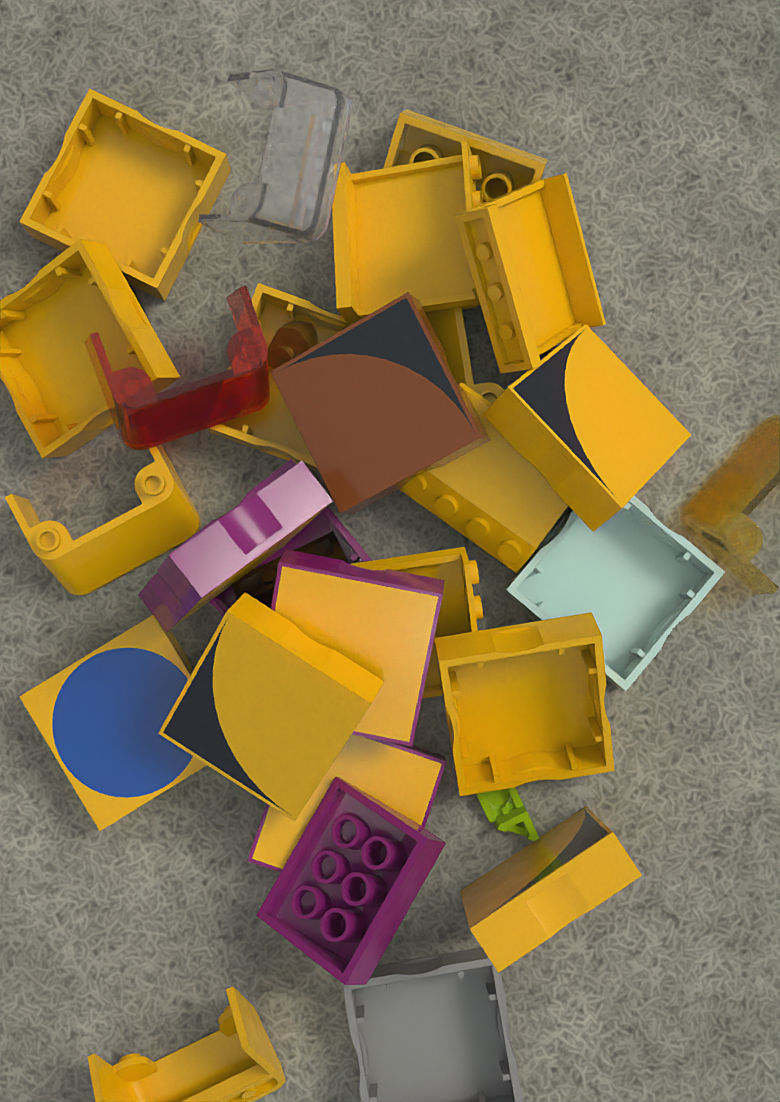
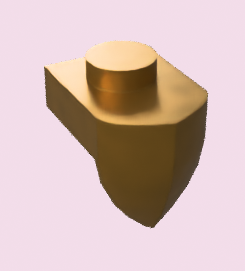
(290, 342)

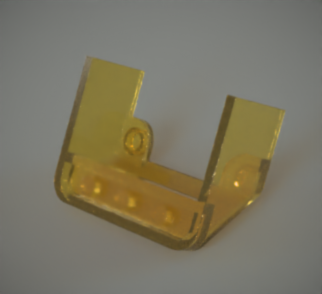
(721, 507)

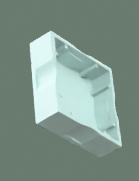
(627, 573)

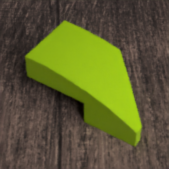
(507, 812)

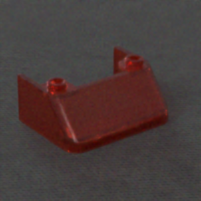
(154, 418)

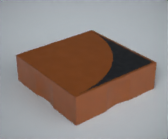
(379, 404)

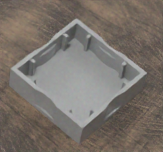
(433, 1031)

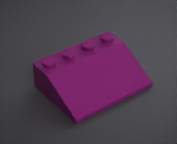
(350, 882)

